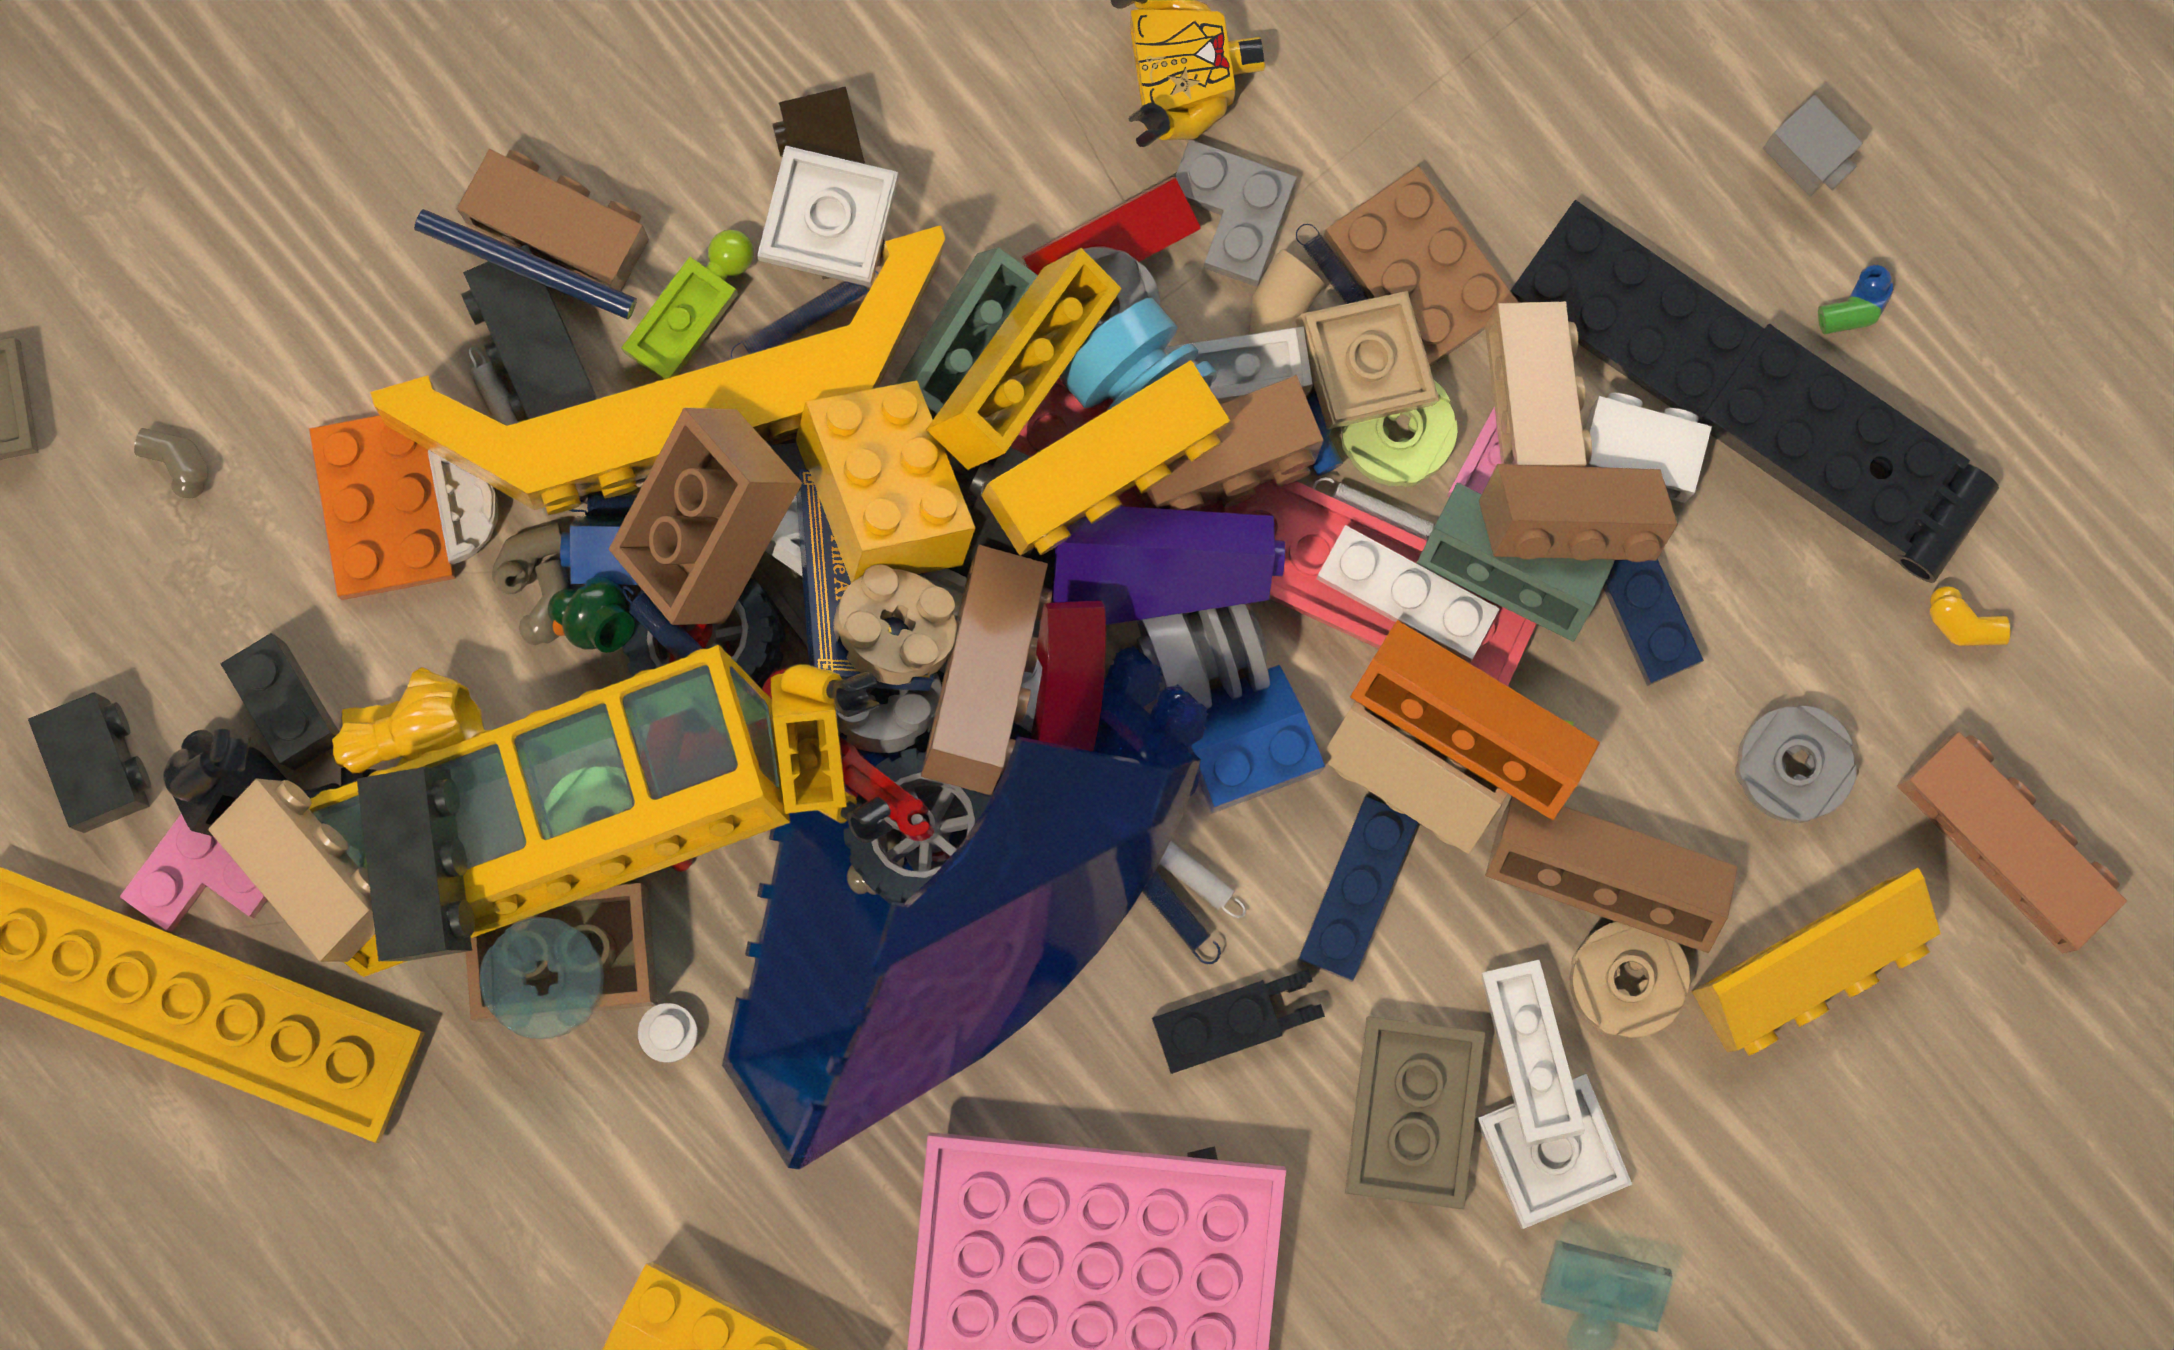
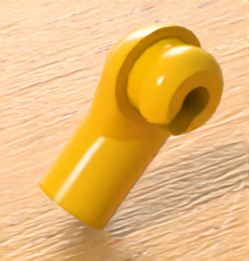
(1962, 625)

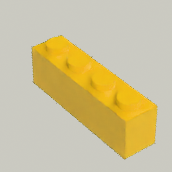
(1024, 359)
(1105, 459)

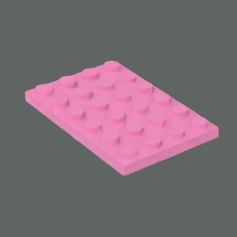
(1092, 1249)

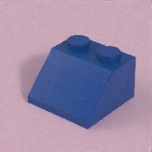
(1255, 743)

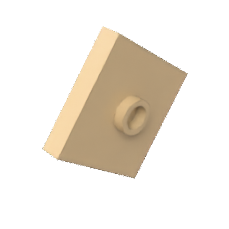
(1367, 360)

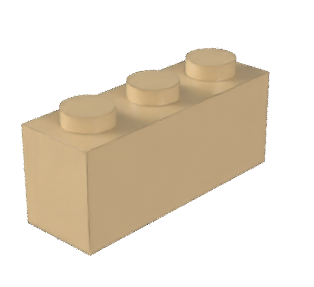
(1537, 385)
(1413, 777)
(299, 867)

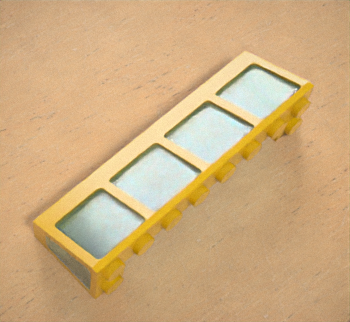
(598, 790)

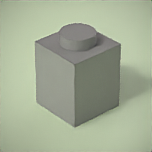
(1814, 147)

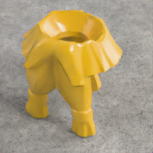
(426, 718)

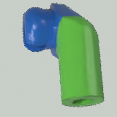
(1864, 304)

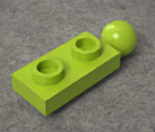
(689, 307)

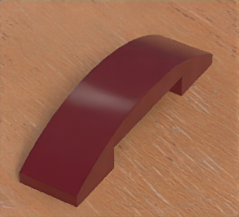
(1072, 675)

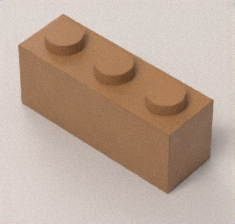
(553, 219)
(1577, 512)

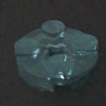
(517, 954)

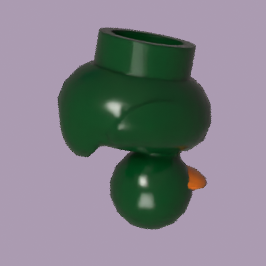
(592, 615)

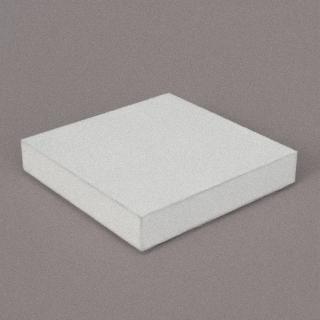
(828, 216)
(1558, 1173)

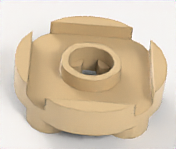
(901, 595)
(1614, 1010)

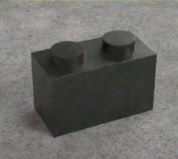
(281, 701)
(91, 761)

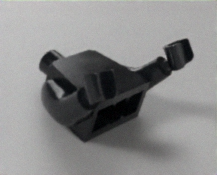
(217, 770)

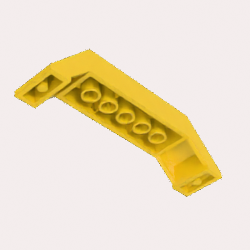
(619, 436)

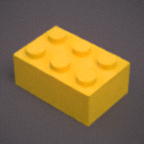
(885, 481)

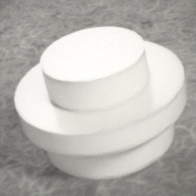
(667, 1032)

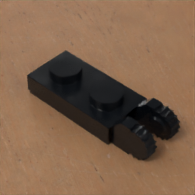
(1229, 1022)

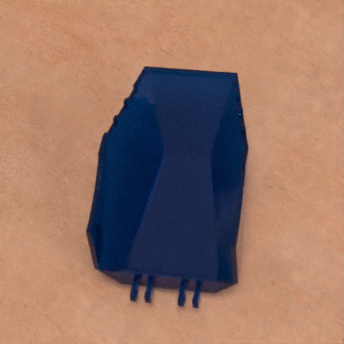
(884, 1000)

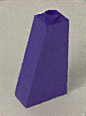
(1167, 562)

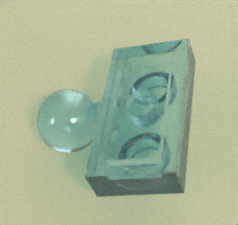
(1604, 1290)

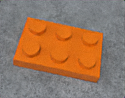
(378, 508)

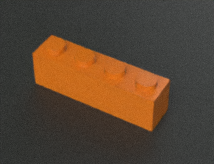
(1475, 720)

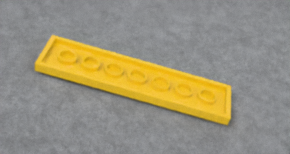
(201, 1008)

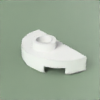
(465, 508)

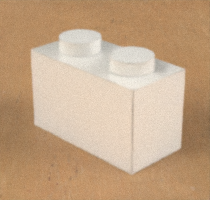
(1646, 439)

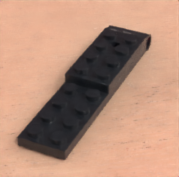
(1760, 393)

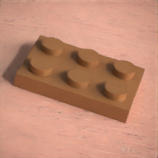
(1417, 245)

